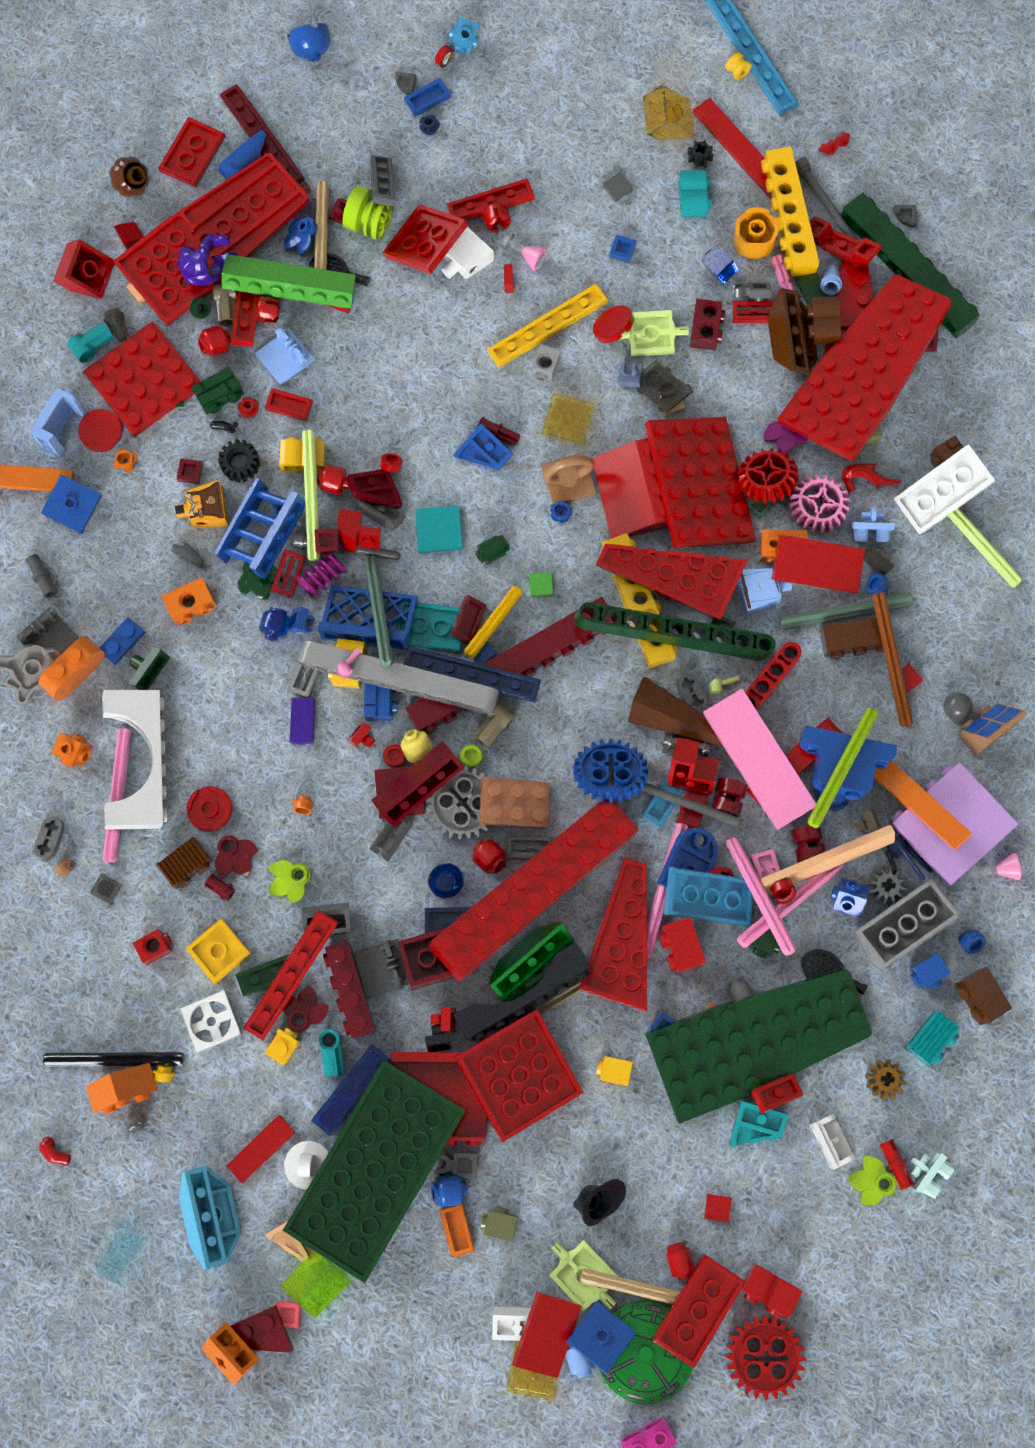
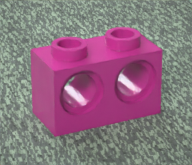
(654, 1435)

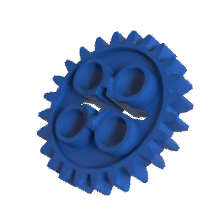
(592, 771)

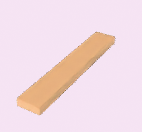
(832, 858)

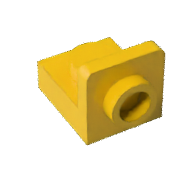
(283, 1046)

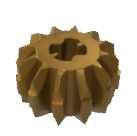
(890, 1087)

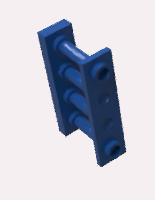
(276, 537)

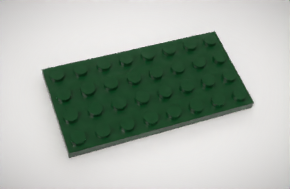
(374, 1171)

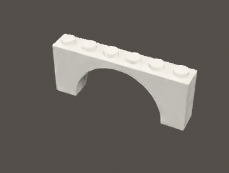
(142, 712)

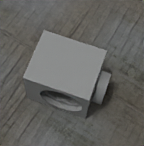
(546, 355)

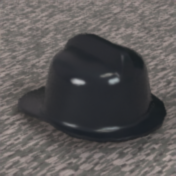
(600, 1201)

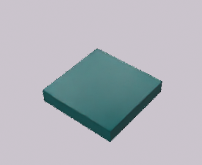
(438, 529)

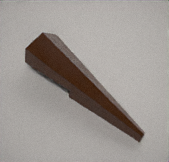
(662, 711)

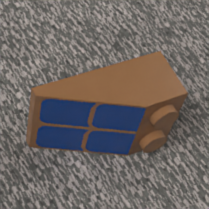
(990, 726)

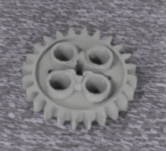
(447, 815)

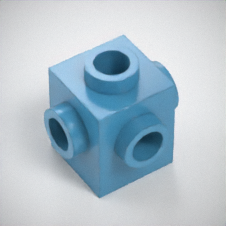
(464, 36)

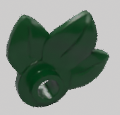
(251, 582)

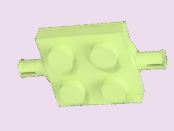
(653, 333)
(569, 1270)

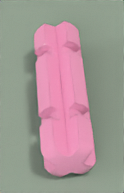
(782, 274)

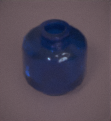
(274, 624)

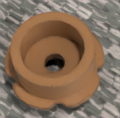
(64, 867)

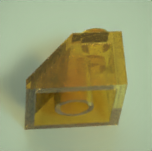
(667, 114)

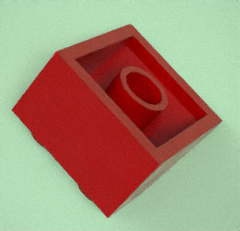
(84, 269)

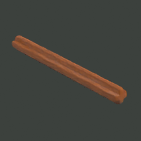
(892, 659)

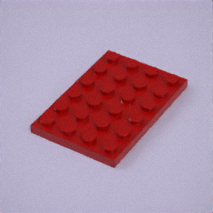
(699, 482)

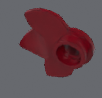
(237, 858)
(306, 1007)

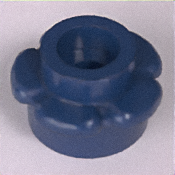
(429, 129)

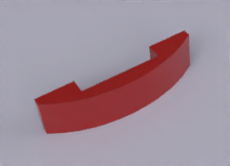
(841, 244)

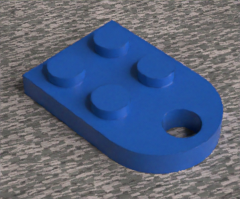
(688, 855)

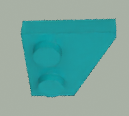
(756, 1127)

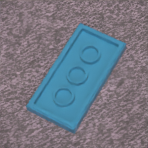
(708, 897)

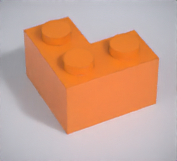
(120, 1088)

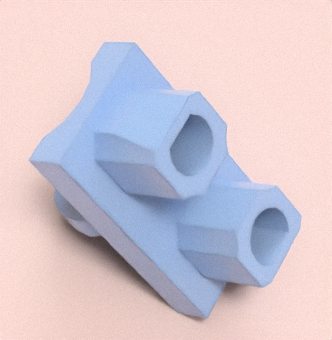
(860, 529)

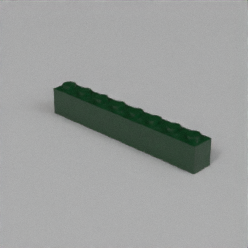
(907, 261)

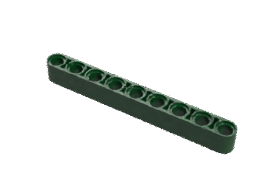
(665, 635)

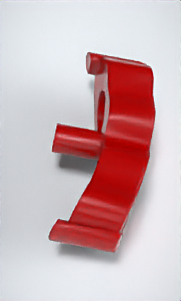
(831, 147)

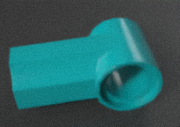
(85, 345)
(332, 1056)

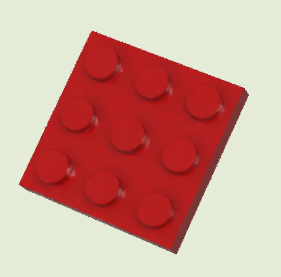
(425, 239)

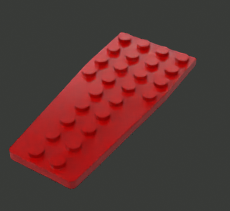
(244, 207)
(866, 368)

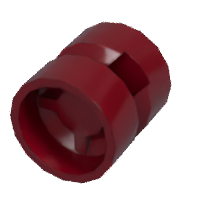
(732, 790)
(804, 836)

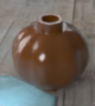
(129, 176)

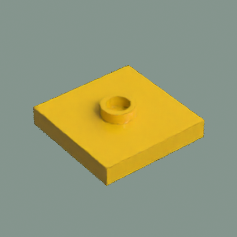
(218, 951)

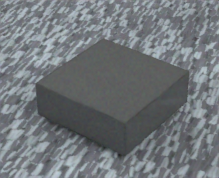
(617, 186)

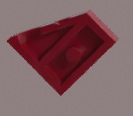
(375, 487)

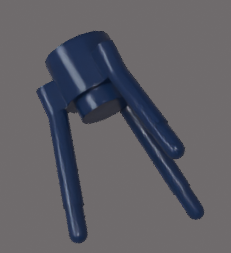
(901, 848)

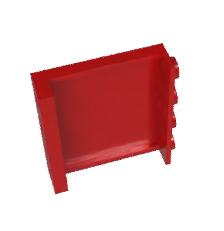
(444, 1075)

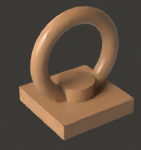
(569, 478)

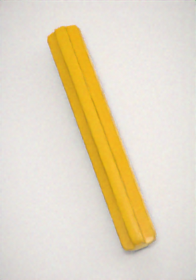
(493, 622)

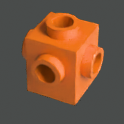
(72, 749)

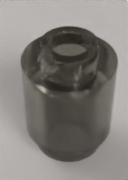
(878, 559)

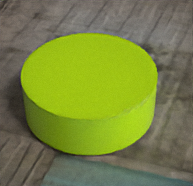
(471, 756)

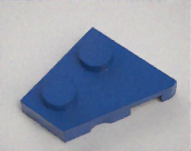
(484, 449)

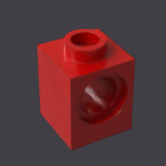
(143, 946)

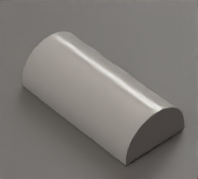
(906, 925)

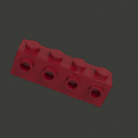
(417, 784)
(350, 990)

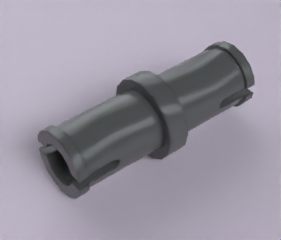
(41, 576)

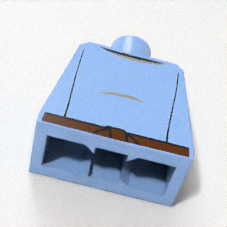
(759, 591)

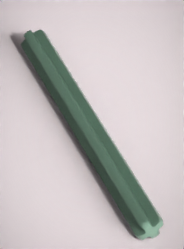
(378, 611)
(842, 611)

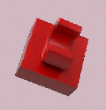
(360, 735)
(446, 1019)

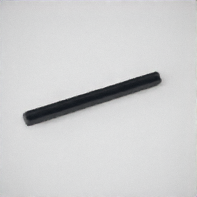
(114, 1059)

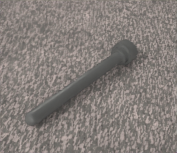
(803, 170)
(300, 541)

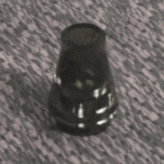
(116, 323)

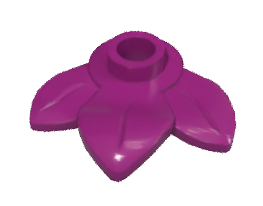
(784, 437)

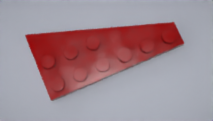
(854, 294)
(684, 577)
(621, 943)

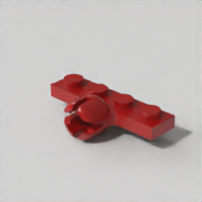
(493, 204)
(249, 311)

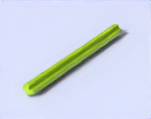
(842, 768)

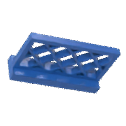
(361, 632)

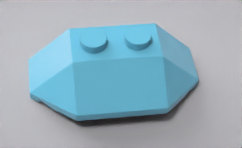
(209, 1216)

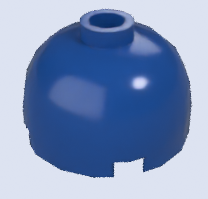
(310, 41)

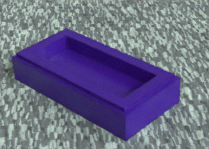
(302, 720)

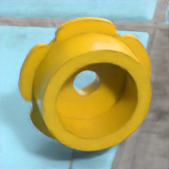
(163, 1073)

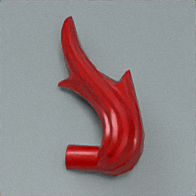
(866, 471)

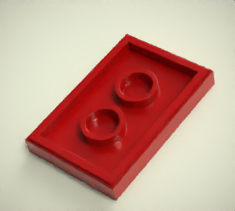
(191, 152)
(546, 1334)

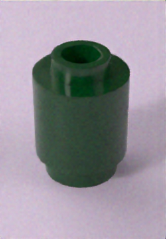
(492, 549)

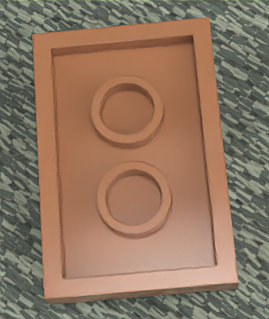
(514, 803)

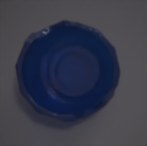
(445, 880)

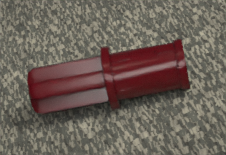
(501, 432)

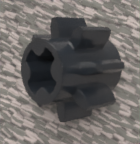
(700, 154)

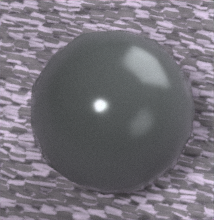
(957, 706)

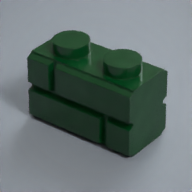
(218, 391)

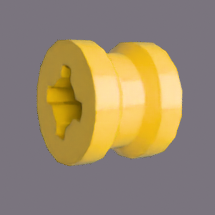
(738, 66)

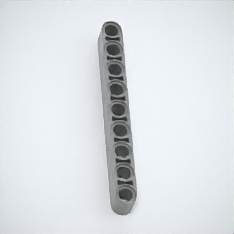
(401, 678)

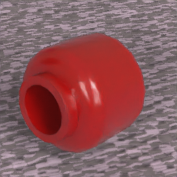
(214, 341)
(332, 479)
(489, 856)

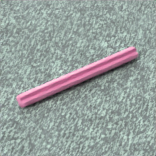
(117, 790)
(802, 893)
(761, 896)
(657, 909)

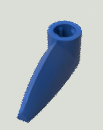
(242, 156)

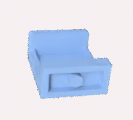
(54, 419)

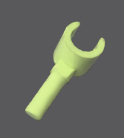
(715, 686)

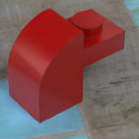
(352, 533)

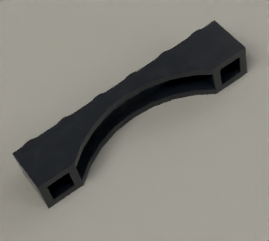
(566, 968)

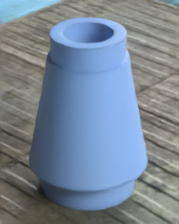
(831, 281)

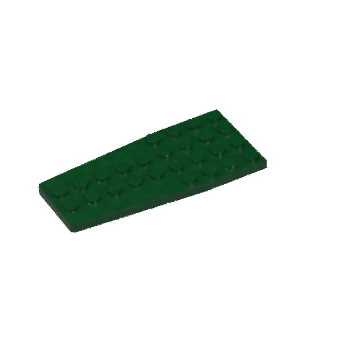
(755, 1040)

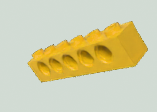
(783, 161)
(654, 654)

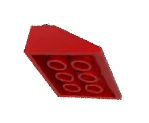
(630, 490)

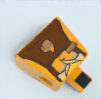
(205, 506)

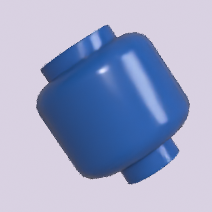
(448, 1190)

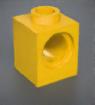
(614, 1070)

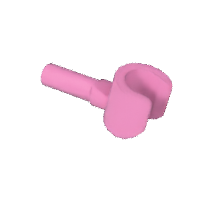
(344, 669)

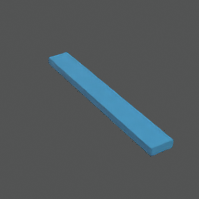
(748, 45)

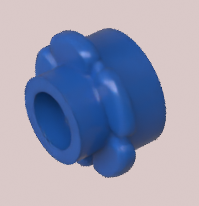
(561, 506)

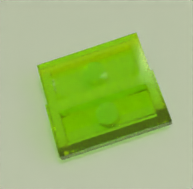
(315, 1283)

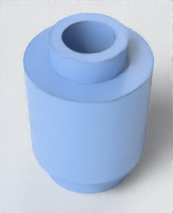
(578, 1363)

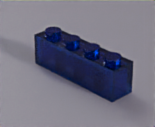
(349, 1091)

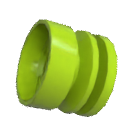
(365, 215)

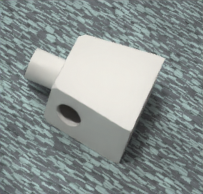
(467, 255)

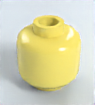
(415, 745)

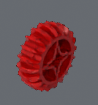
(780, 481)

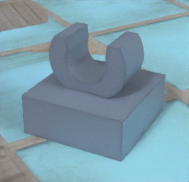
(630, 375)

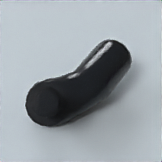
(222, 425)

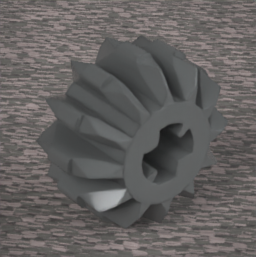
(892, 891)

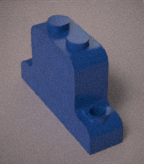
(828, 749)

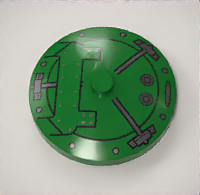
(646, 1370)

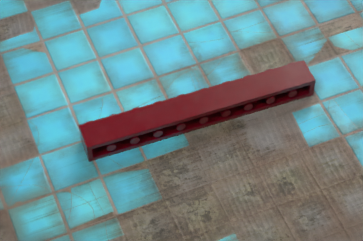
(520, 659)

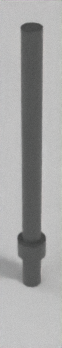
(690, 804)

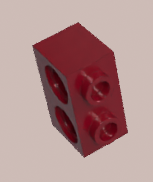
(705, 324)

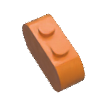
(71, 668)

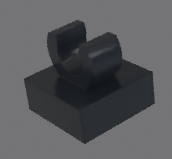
(438, 1040)

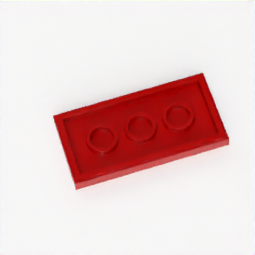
(818, 564)
(698, 1310)

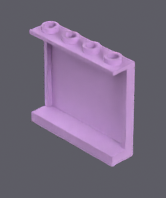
(970, 806)

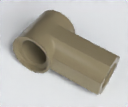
(225, 303)
(494, 725)

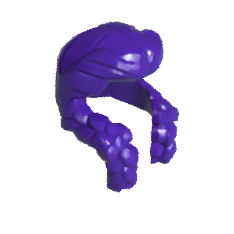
(194, 263)

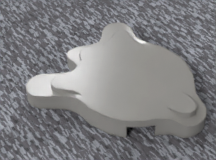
(25, 669)

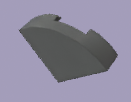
(405, 81)
(907, 214)

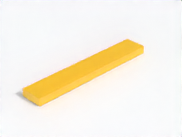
(547, 325)

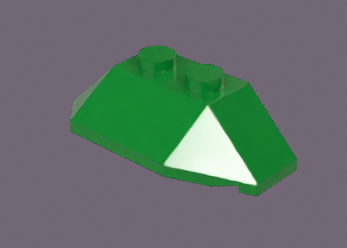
(529, 961)

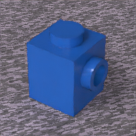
(929, 972)

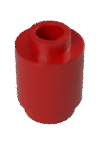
(680, 1260)

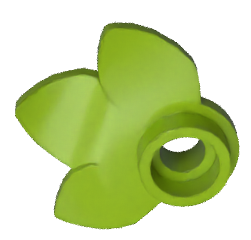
(286, 882)
(869, 1180)

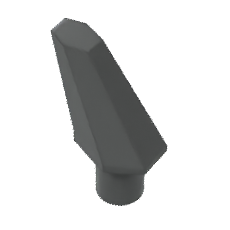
(188, 554)

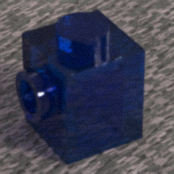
(719, 264)

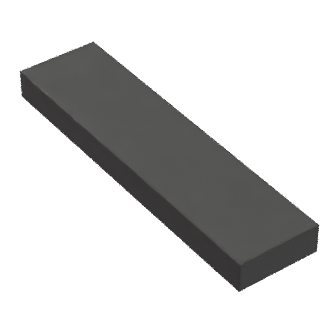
(382, 180)

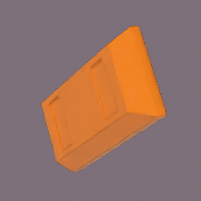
(457, 1230)

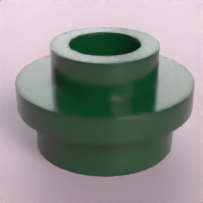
(206, 308)

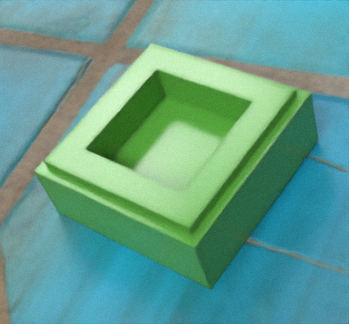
(541, 584)

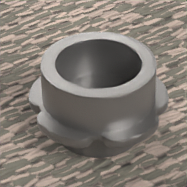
(135, 1123)

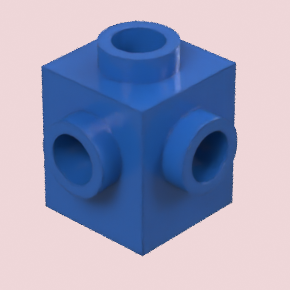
(849, 897)

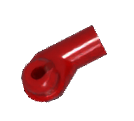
(47, 1149)

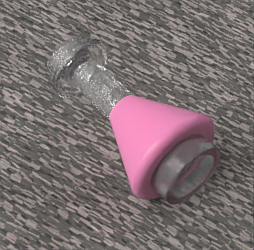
(535, 256)
(1010, 867)

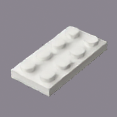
(944, 489)

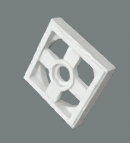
(233, 1031)

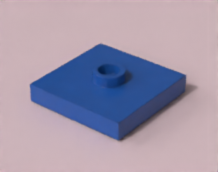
(71, 504)
(601, 1337)

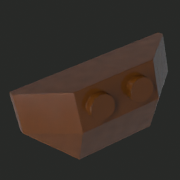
(789, 332)

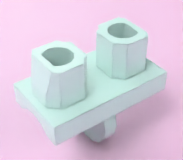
(937, 1165)

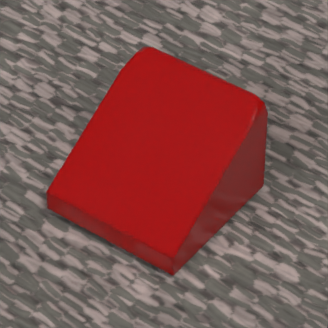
(128, 233)

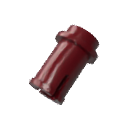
(221, 888)

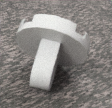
(304, 1162)

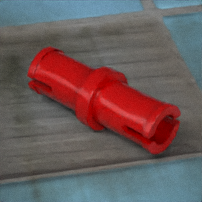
(897, 1164)

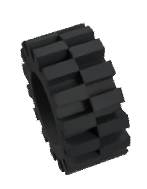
(234, 449)

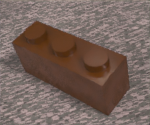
(851, 637)

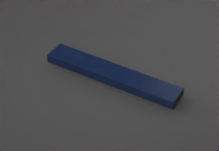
(505, 682)

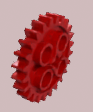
(764, 1381)

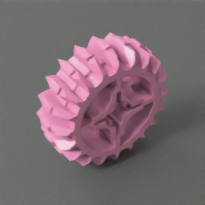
(828, 505)

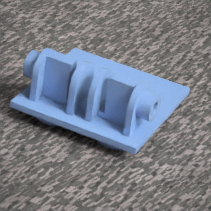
(284, 356)

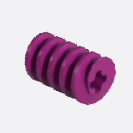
(321, 574)

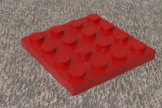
(142, 379)
(519, 1075)

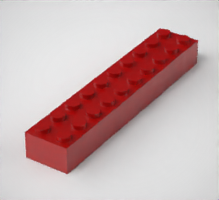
(532, 889)

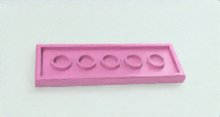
(759, 759)

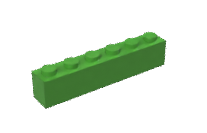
(288, 281)

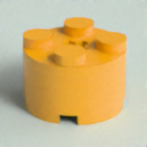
(755, 233)

